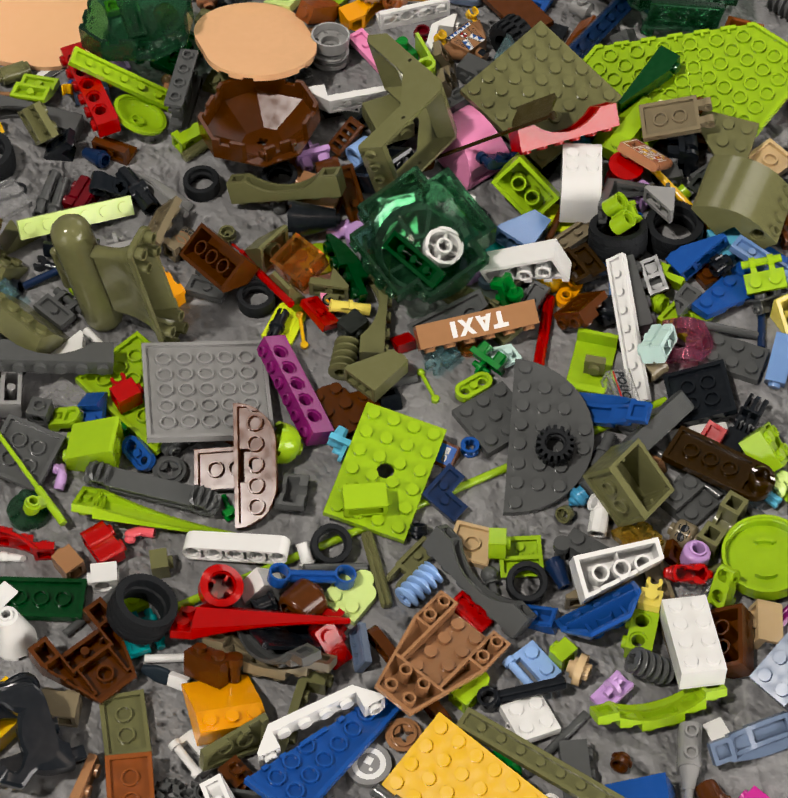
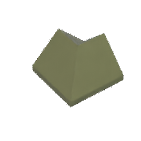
(266, 246)

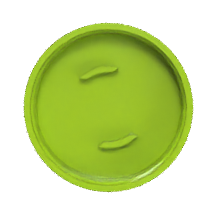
(760, 552)

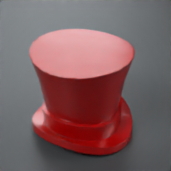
(623, 168)
(220, 586)

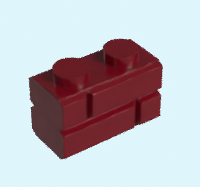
(79, 194)

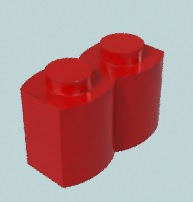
(102, 544)

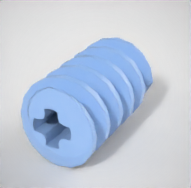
(417, 584)

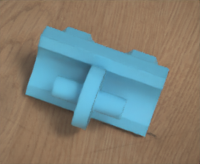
(339, 442)

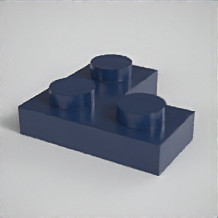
(440, 493)

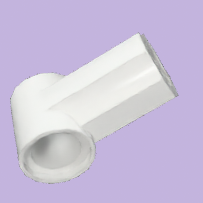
(598, 518)

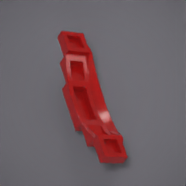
(41, 550)

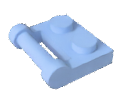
(534, 661)

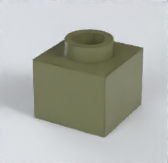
(160, 563)

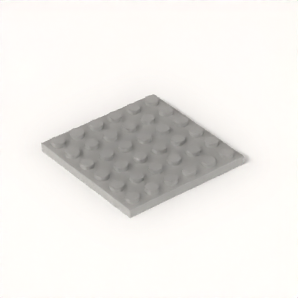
(195, 385)

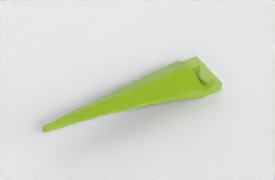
(111, 507)

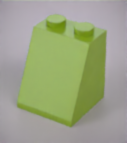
(92, 442)

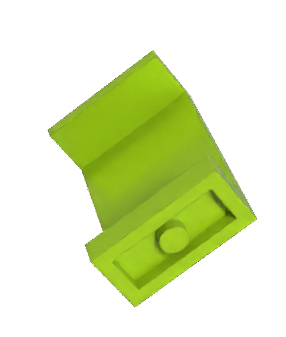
(595, 344)

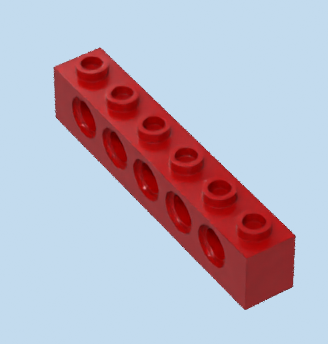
(92, 96)

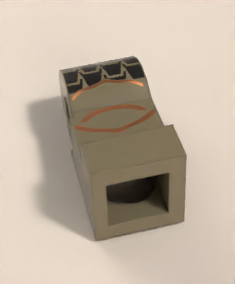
(177, 243)

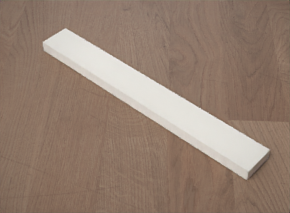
(627, 322)

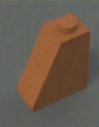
(317, 11)

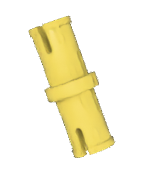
(348, 306)

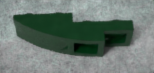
(348, 266)

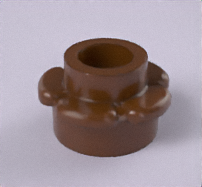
(620, 762)

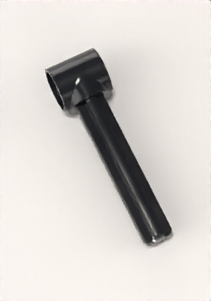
(518, 692)

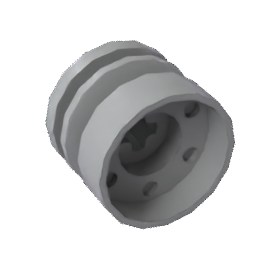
(332, 46)

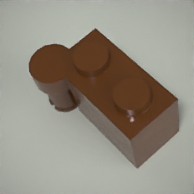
(212, 665)

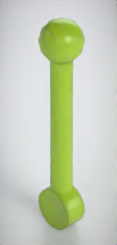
(434, 398)

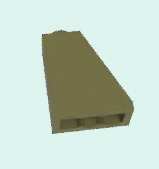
(377, 373)

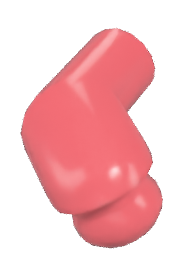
(143, 531)

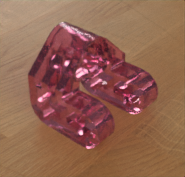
(697, 344)

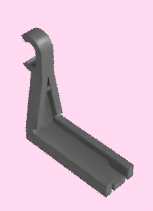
(615, 185)

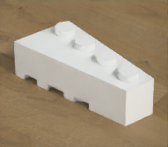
(529, 261)

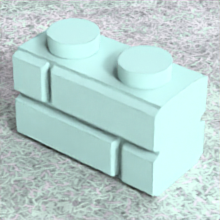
(657, 343)

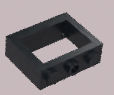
(398, 155)

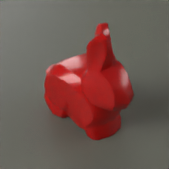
(688, 573)

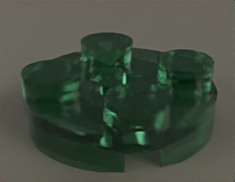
(19, 519)

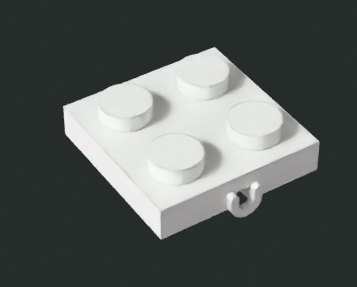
(530, 718)

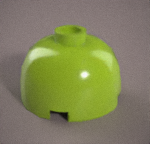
(288, 442)

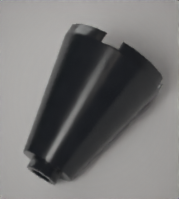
(311, 218)

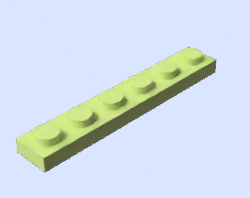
(93, 213)

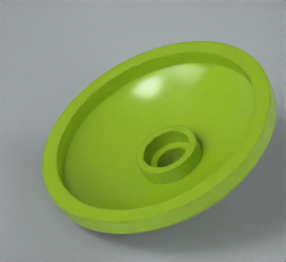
(139, 115)

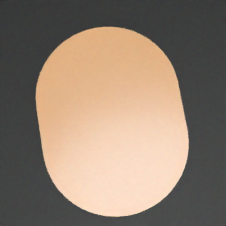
(38, 30)
(255, 41)

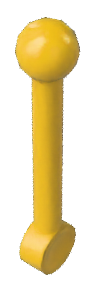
(304, 344)

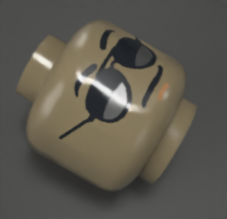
(683, 531)

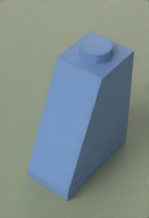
(522, 229)
(778, 363)

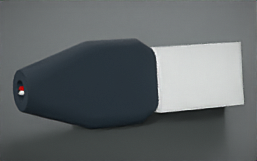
(165, 676)

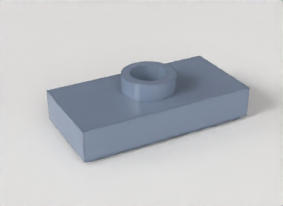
(360, 647)

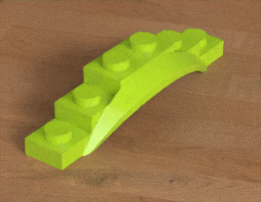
(658, 713)

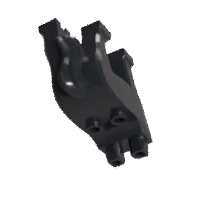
(36, 733)

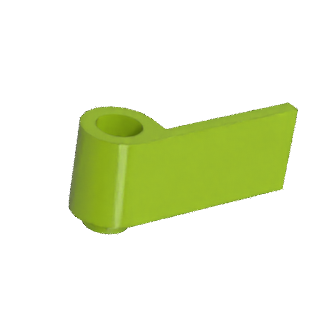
(424, 54)

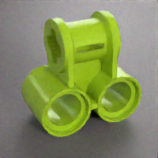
(622, 213)

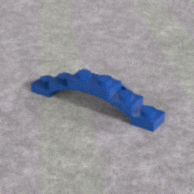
(616, 410)

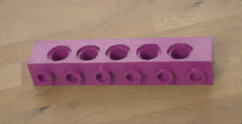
(295, 390)

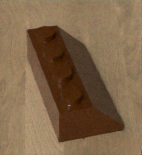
(218, 259)

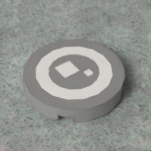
(371, 767)

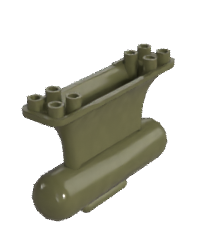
(116, 278)

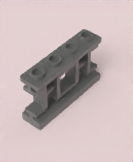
(183, 90)

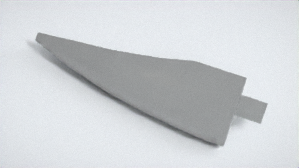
(164, 193)

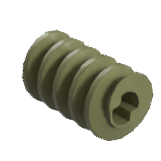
(344, 353)

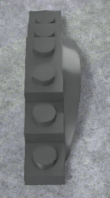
(302, 655)

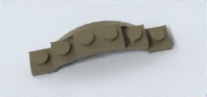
(230, 643)

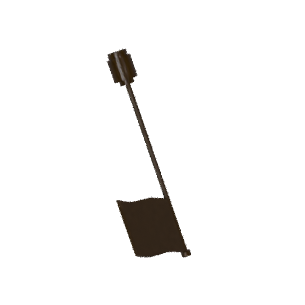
(526, 115)

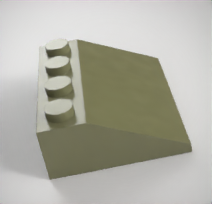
(28, 327)

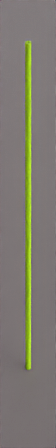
(423, 503)

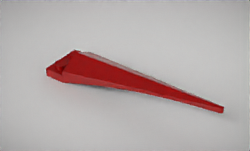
(211, 620)

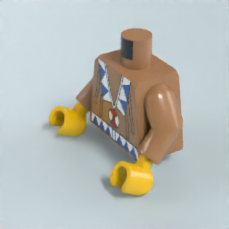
(465, 39)

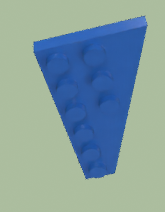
(727, 292)

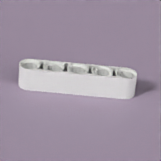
(236, 547)

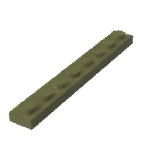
(532, 757)

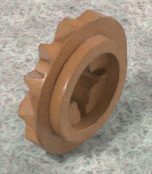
(393, 731)

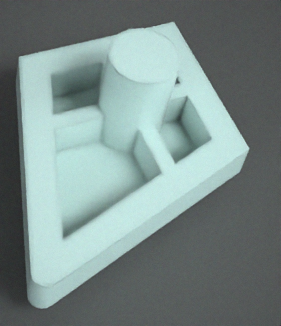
(507, 350)

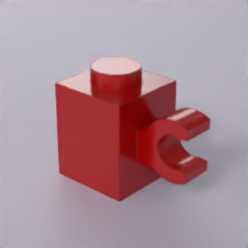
(126, 393)

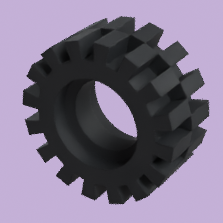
(555, 434)

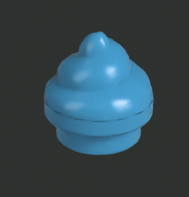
(578, 497)

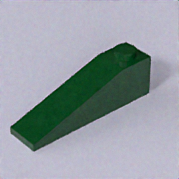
(654, 74)
(414, 259)

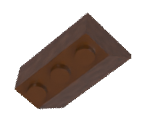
(735, 635)

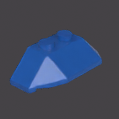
(601, 614)

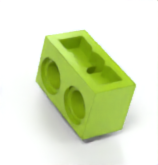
(641, 635)

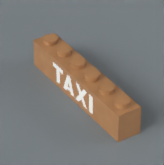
(476, 325)

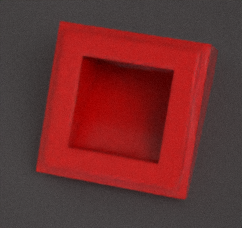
(403, 342)

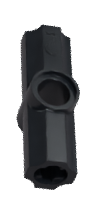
(138, 190)

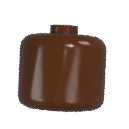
(304, 598)

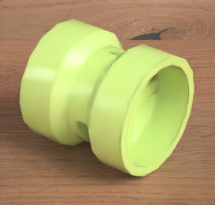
(781, 483)

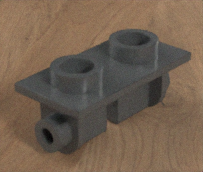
(762, 301)

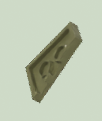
(241, 741)

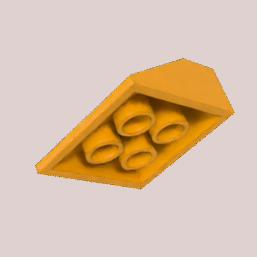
(220, 711)

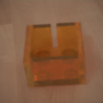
(299, 261)

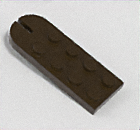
(719, 465)

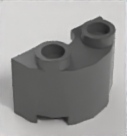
(292, 492)

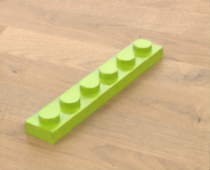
(118, 77)

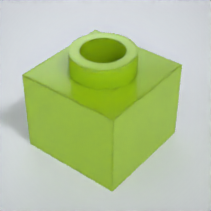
(498, 543)
(561, 652)

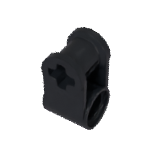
(107, 185)

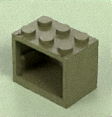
(628, 482)

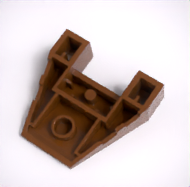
(93, 666)

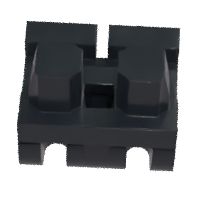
(685, 151)

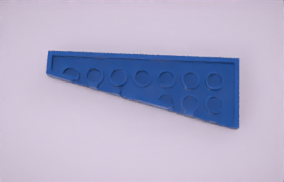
(322, 757)

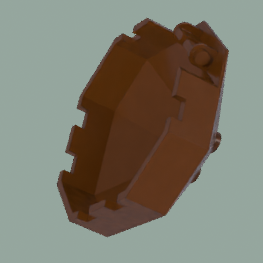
(258, 111)

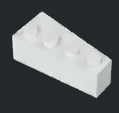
(608, 568)

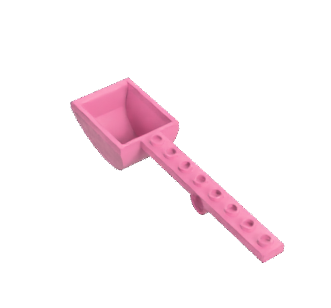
(470, 127)

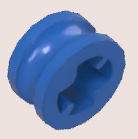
(472, 452)

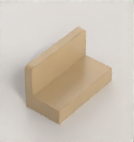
(766, 622)

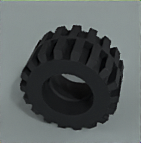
(510, 24)

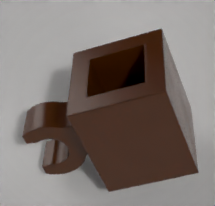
(235, 772)

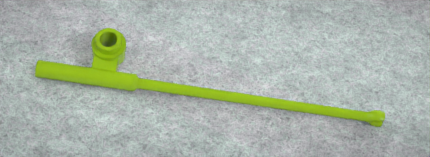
(33, 503)

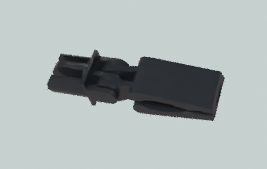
(746, 420)

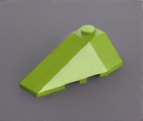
(629, 129)

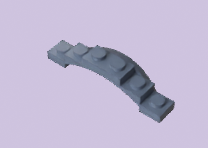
(751, 741)

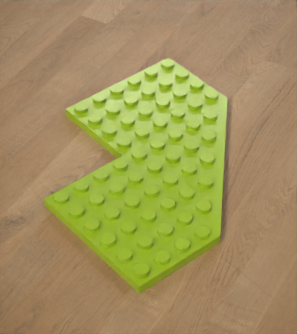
(734, 65)

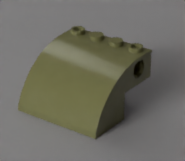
(742, 196)

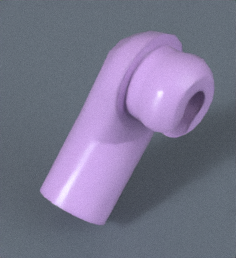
(61, 478)

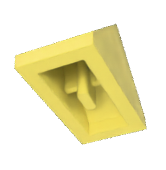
(779, 313)

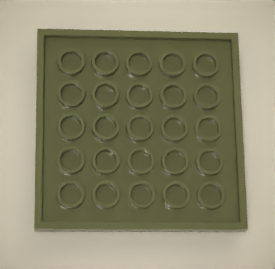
(533, 69)

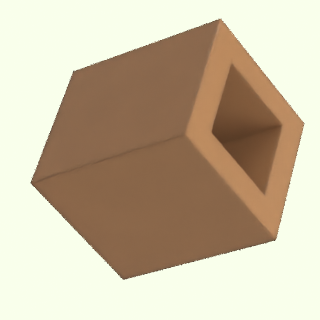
(68, 562)

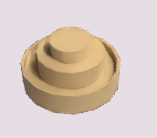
(579, 669)

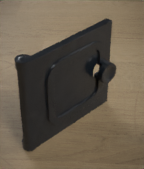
(283, 637)

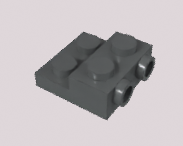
(690, 500)

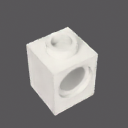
(103, 576)

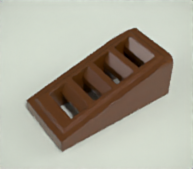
(342, 133)

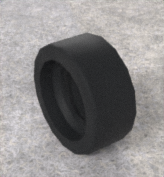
(280, 168)
(201, 172)
(255, 311)
(331, 528)
(524, 566)

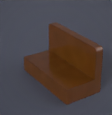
(118, 151)

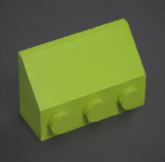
(525, 186)

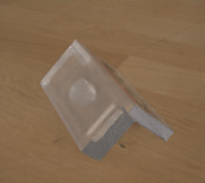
(620, 383)

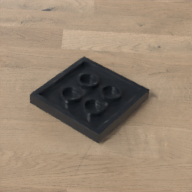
(706, 388)

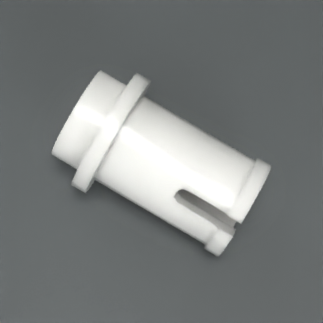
(305, 553)

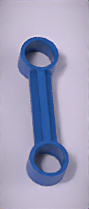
(315, 576)

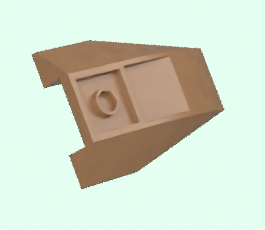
(437, 656)

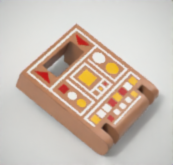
(644, 155)

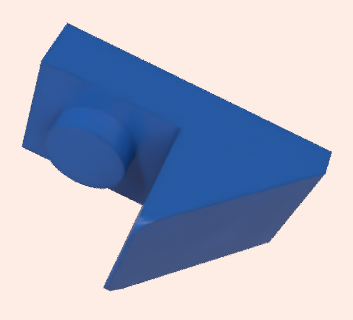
(94, 405)

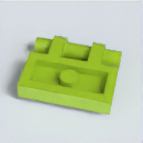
(765, 280)

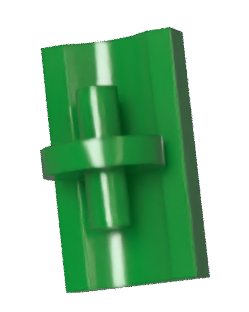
(508, 292)
(481, 353)

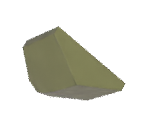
(287, 287)

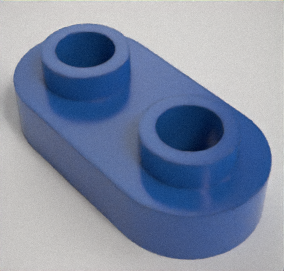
(140, 454)

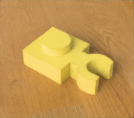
(651, 596)

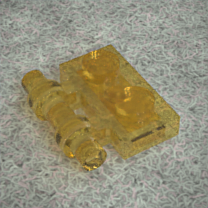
(632, 534)

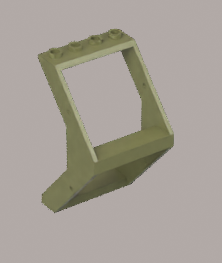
(420, 98)

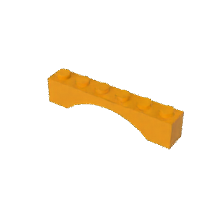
(358, 14)

